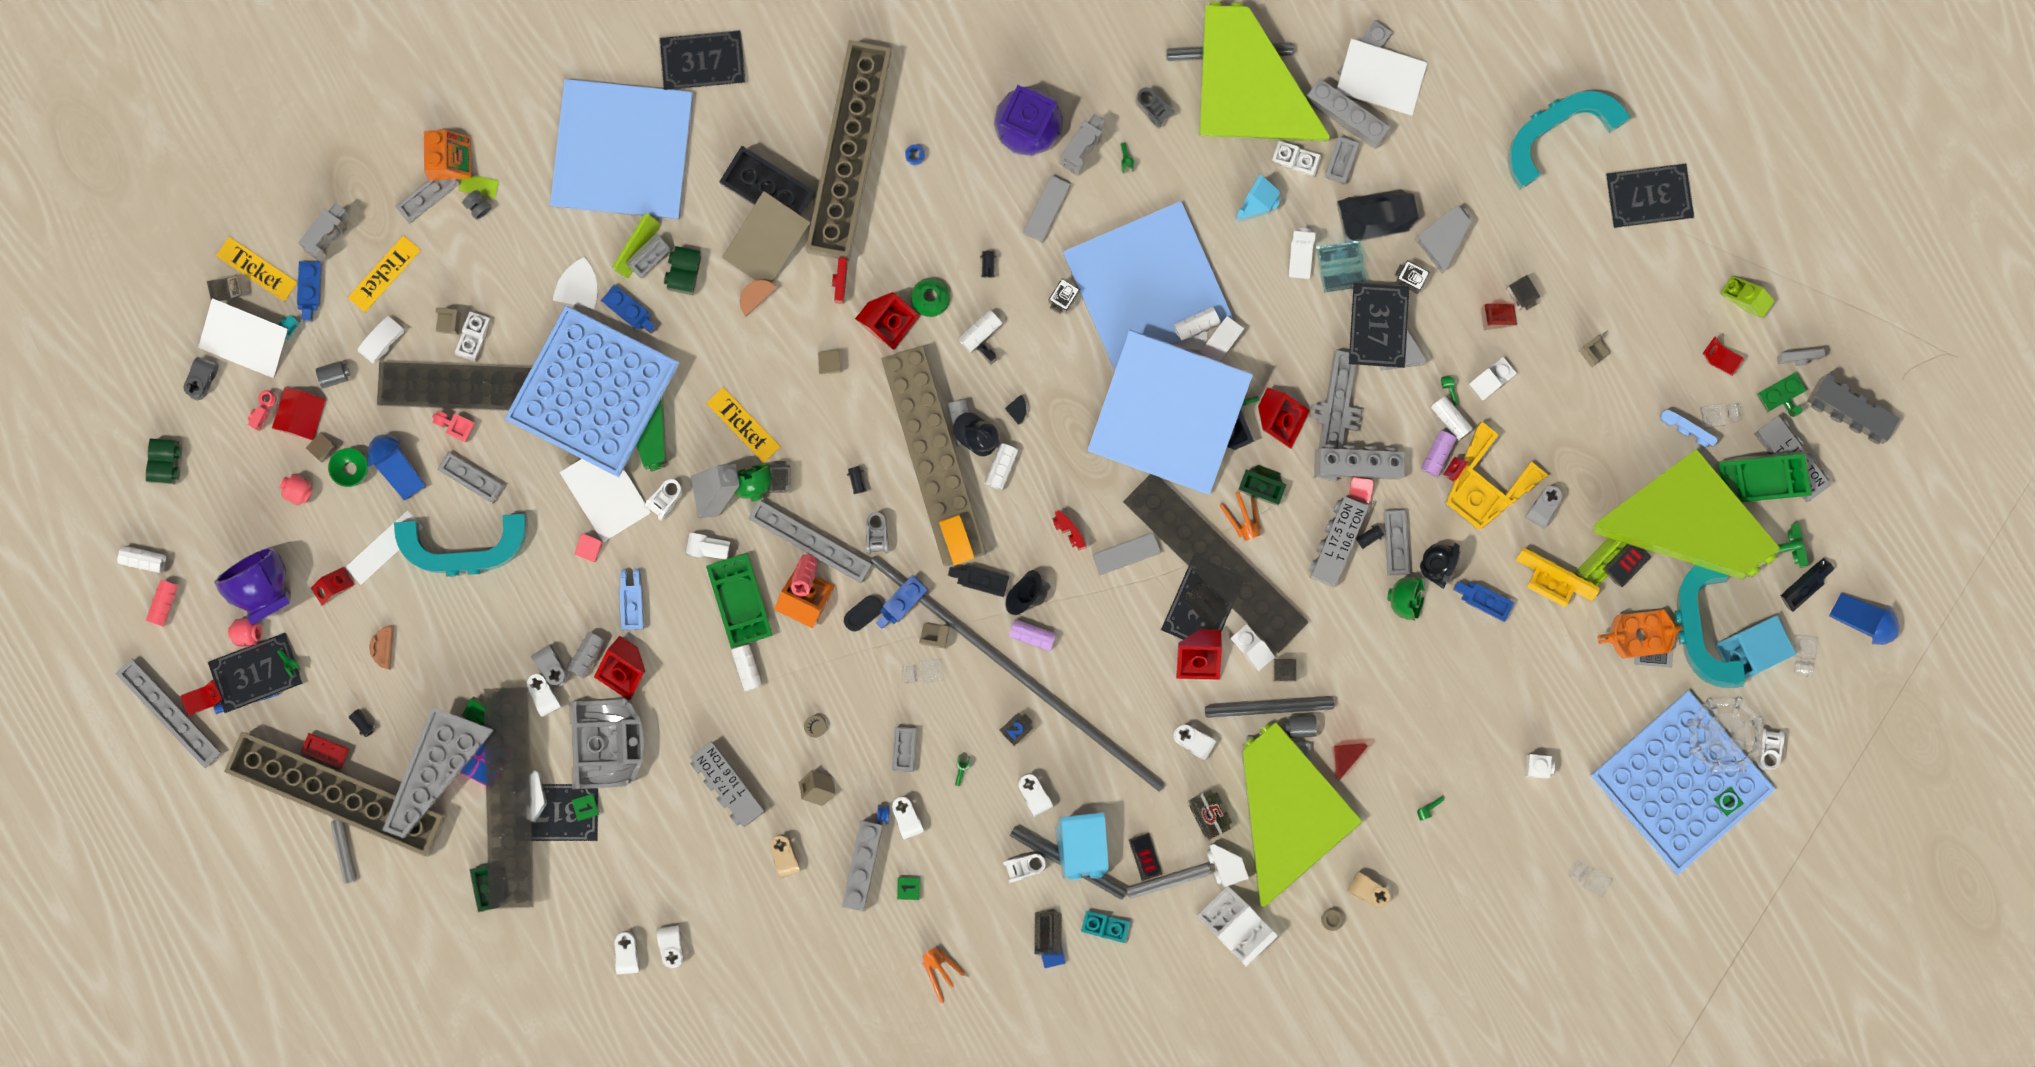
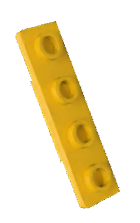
(1554, 580)

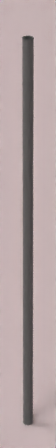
(1023, 679)

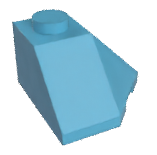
(1260, 200)

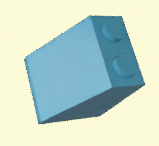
(1757, 646)
(1082, 846)

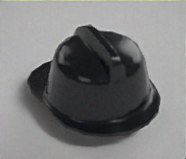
(976, 434)
(1027, 592)

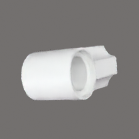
(702, 546)

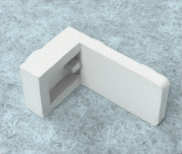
(1301, 253)

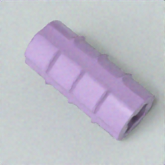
(1438, 453)
(1032, 635)

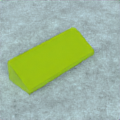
(642, 234)
(1593, 567)

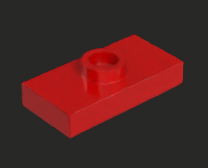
(839, 281)
(325, 751)

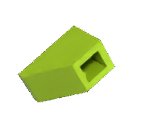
(1748, 296)

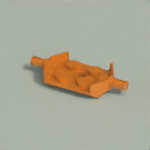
(1657, 629)

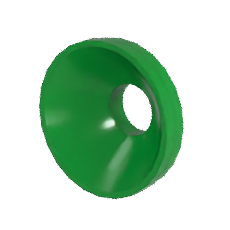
(932, 308)
(340, 459)

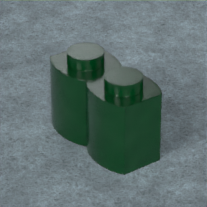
(683, 270)
(163, 461)

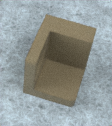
(448, 321)
(1594, 351)
(934, 635)
(816, 788)

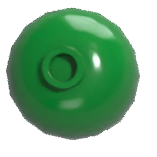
(753, 482)
(1406, 597)

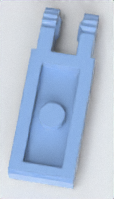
(1686, 427)
(631, 602)

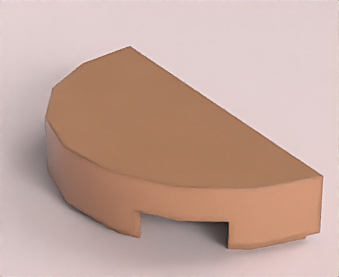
(755, 294)
(381, 647)

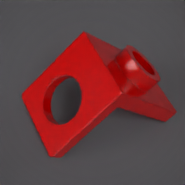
(1722, 357)
(1455, 468)
(332, 584)
(201, 698)

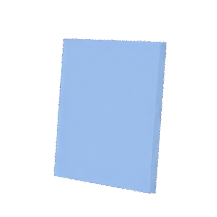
(621, 149)
(1145, 279)
(592, 391)
(1170, 412)
(1672, 792)

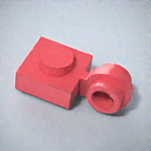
(258, 416)
(458, 426)

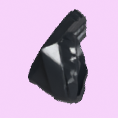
(1440, 563)

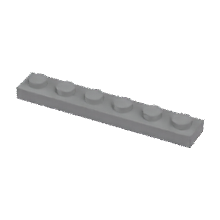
(809, 541)
(168, 713)

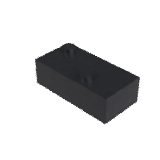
(751, 175)

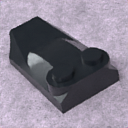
(1377, 215)

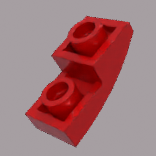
(1065, 525)

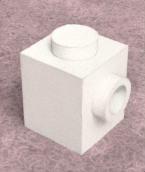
(1539, 766)

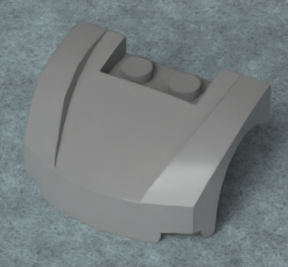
(605, 743)

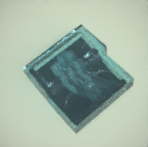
(1341, 266)

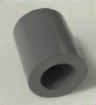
(332, 374)
(1301, 726)

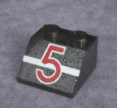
(1209, 814)

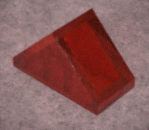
(1498, 316)
(1345, 756)

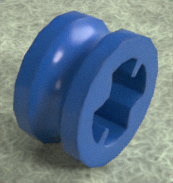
(921, 155)
(883, 814)

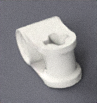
(663, 499)
(545, 698)
(1198, 742)
(1773, 749)
(1037, 798)
(908, 822)
(1022, 867)
(670, 941)
(626, 958)

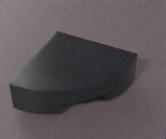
(987, 354)
(1017, 409)

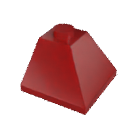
(887, 318)
(1281, 416)
(1200, 655)
(621, 668)

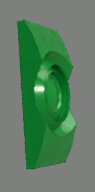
(1767, 476)
(739, 600)

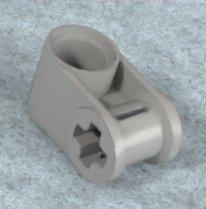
(1542, 509)
(876, 535)
(548, 663)

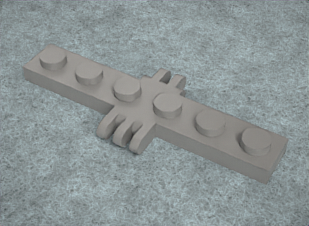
(1335, 413)

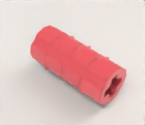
(804, 575)
(162, 602)

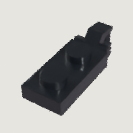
(980, 579)
(1806, 585)

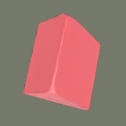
(1361, 489)
(588, 547)

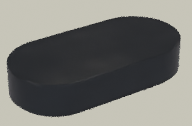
(862, 613)

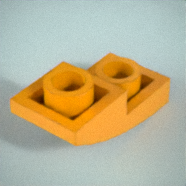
(956, 539)

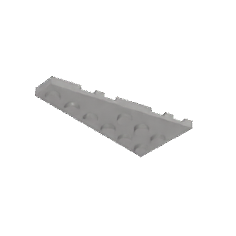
(438, 757)

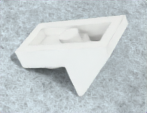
(1492, 379)
(1252, 647)

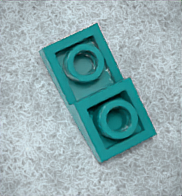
(1106, 927)

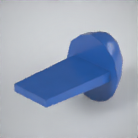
(394, 465)
(1866, 618)

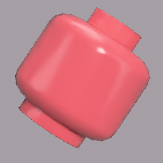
(296, 489)
(243, 633)

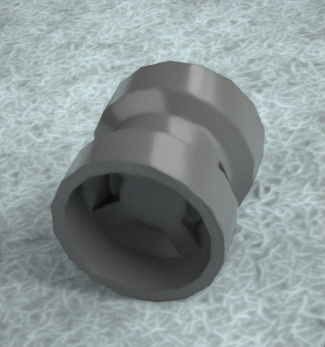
(476, 204)

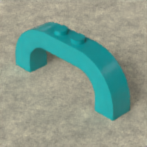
(1602, 106)
(511, 542)
(1691, 636)

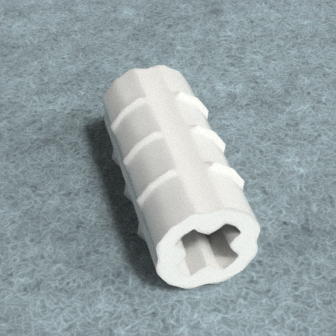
(1196, 324)
(979, 331)
(1451, 418)
(1001, 466)
(141, 559)
(746, 668)

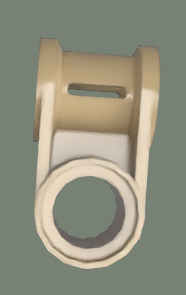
(784, 861)
(1365, 888)

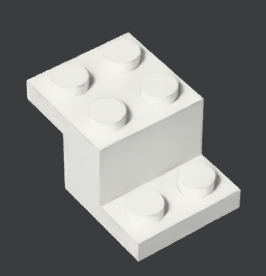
(1237, 926)

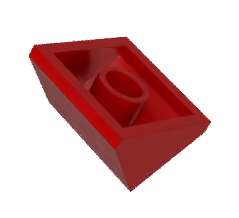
(299, 413)

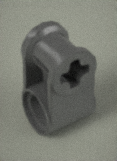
(1155, 107)
(200, 375)

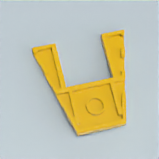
(1477, 498)

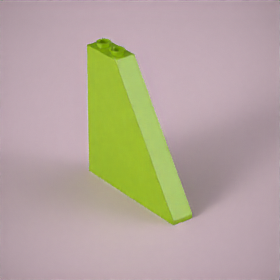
(1247, 83)
(1692, 519)
(1290, 810)

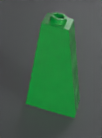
(652, 441)

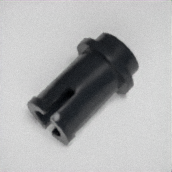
(988, 264)
(857, 480)
(1370, 536)
(361, 722)

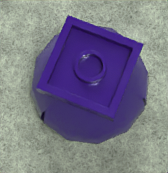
(1028, 121)
(256, 584)

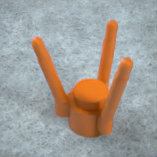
(1249, 528)
(933, 959)

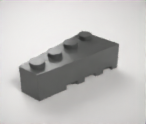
(1852, 409)

